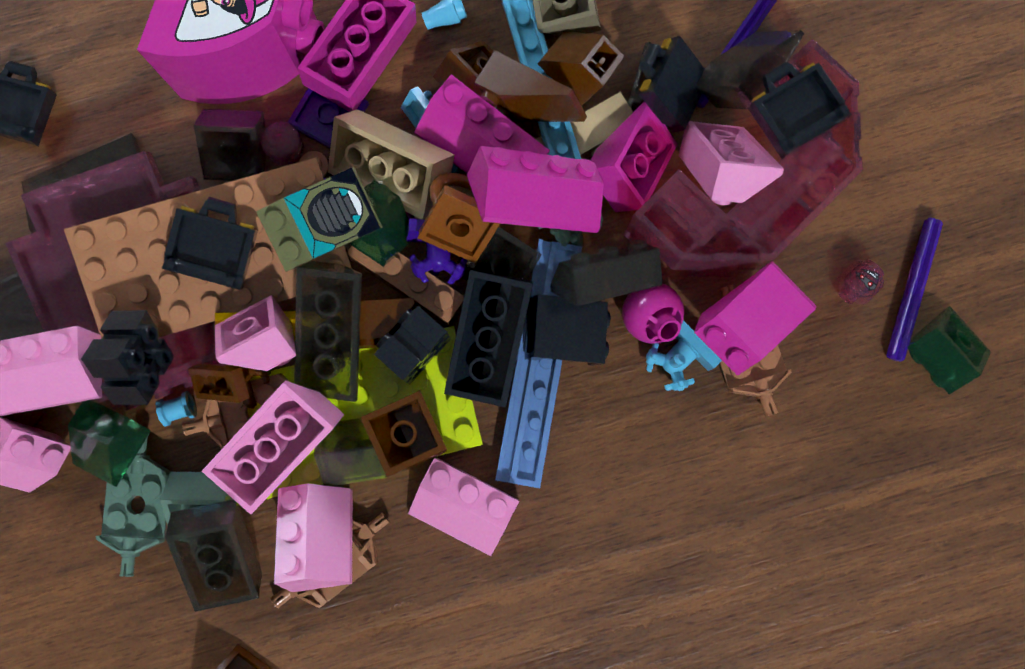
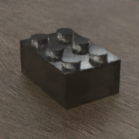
(214, 555)

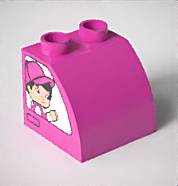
(228, 46)

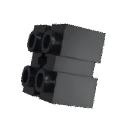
(412, 345)
(128, 357)

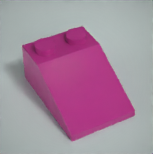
(634, 159)
(753, 318)

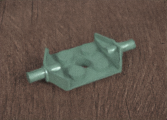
(122, 527)

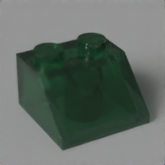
(391, 238)
(949, 351)
(104, 441)

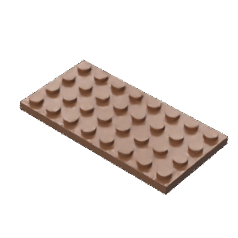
(125, 254)

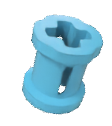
(176, 408)

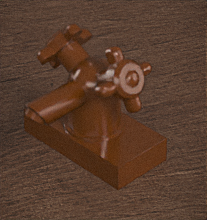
(226, 383)

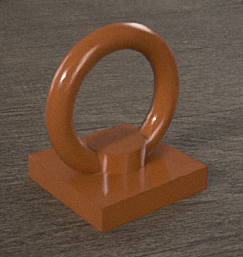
(455, 219)

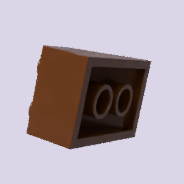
(527, 93)

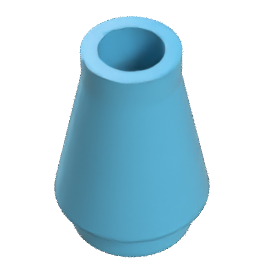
(444, 13)

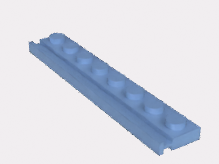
(532, 390)

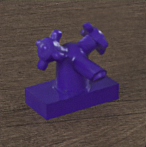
(436, 258)

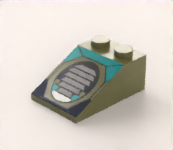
(319, 219)

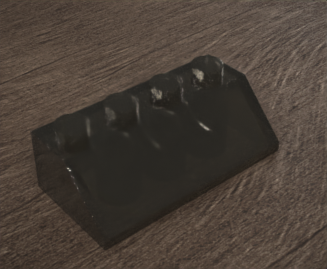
(328, 329)

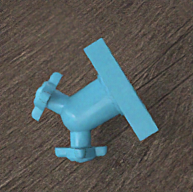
(682, 355)

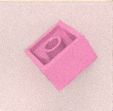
(256, 337)
(29, 455)

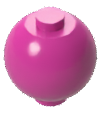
(653, 314)

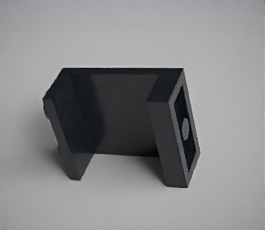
(566, 331)

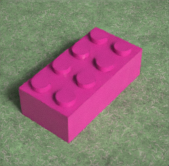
(356, 49)

